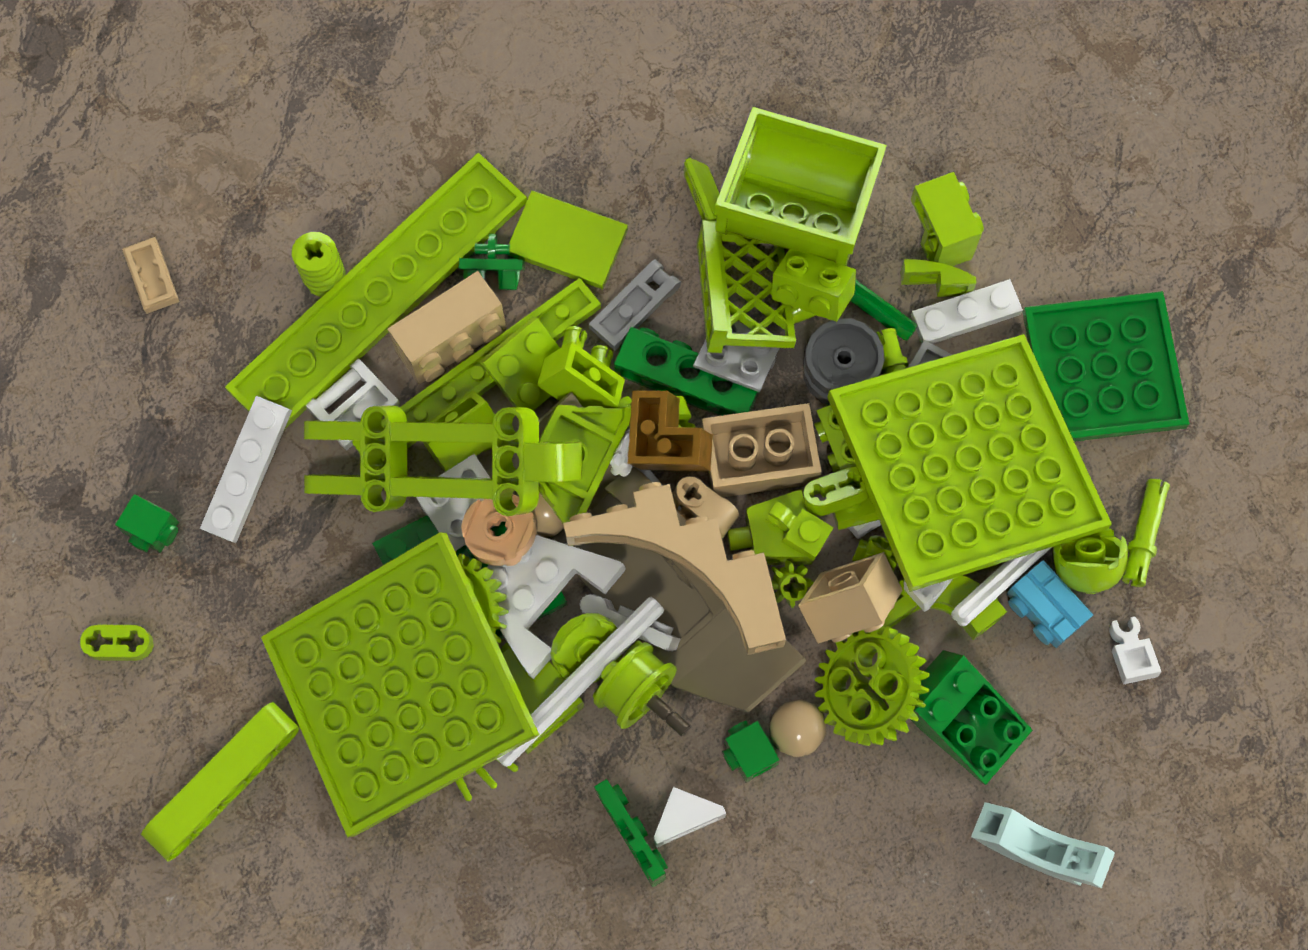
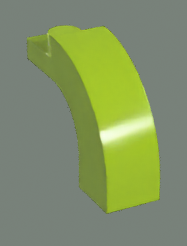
(953, 594)

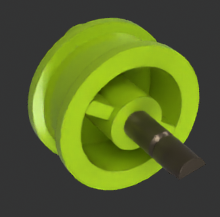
(637, 686)

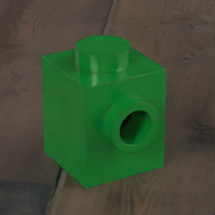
(147, 525)
(749, 750)

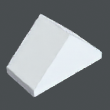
(684, 815)

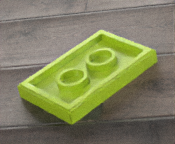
(567, 239)

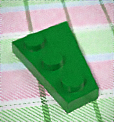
(632, 832)

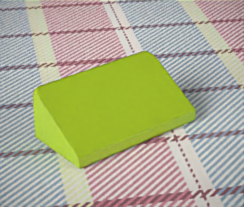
(701, 187)

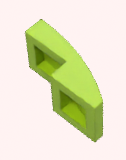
(948, 279)

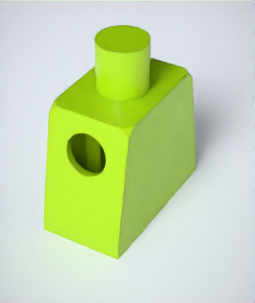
(765, 537)

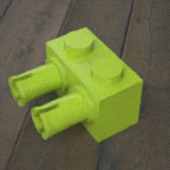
(581, 373)

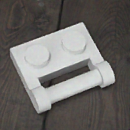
(371, 394)

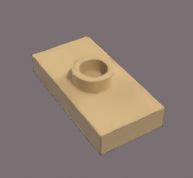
(150, 275)

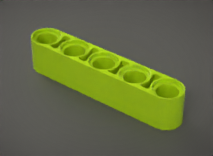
(220, 781)

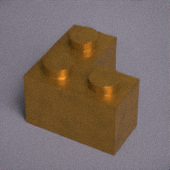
(657, 439)

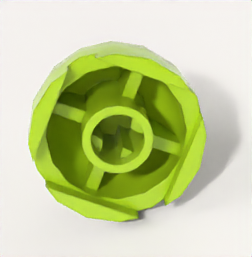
(1091, 561)

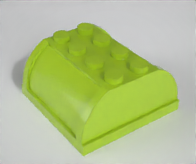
(798, 186)

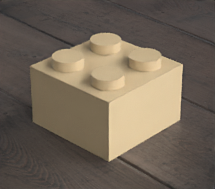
(851, 599)

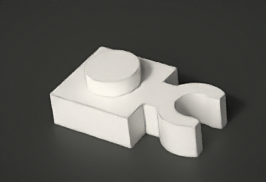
(1133, 656)

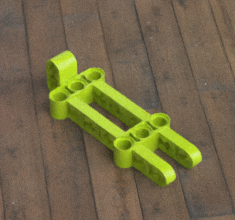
(536, 459)

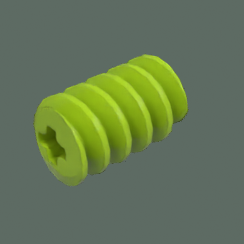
(317, 262)

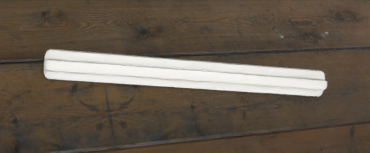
(589, 671)

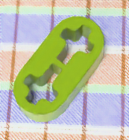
(836, 490)
(116, 634)

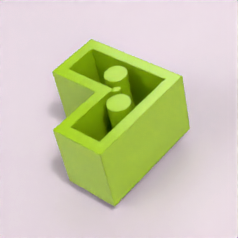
(947, 220)

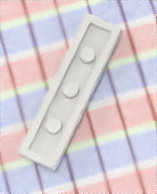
(246, 469)

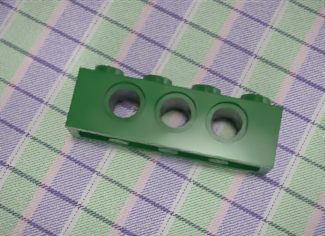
(698, 392)

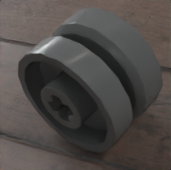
(841, 356)

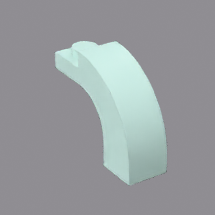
(1041, 848)

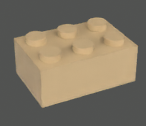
(448, 328)
(762, 450)

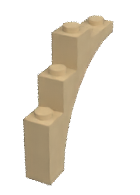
(698, 546)

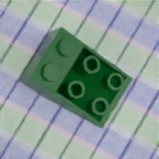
(968, 717)

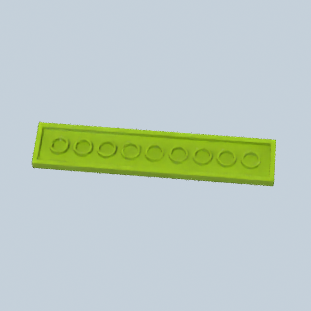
(380, 289)

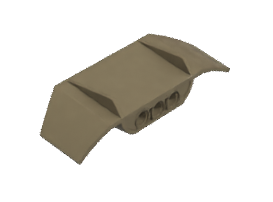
(711, 650)

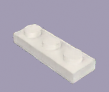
(967, 312)

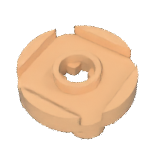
(501, 549)

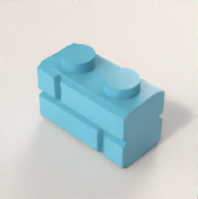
(1048, 605)

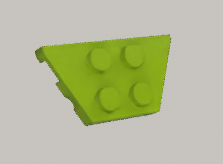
(600, 435)

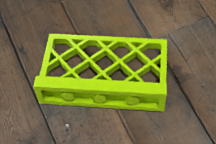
(715, 292)

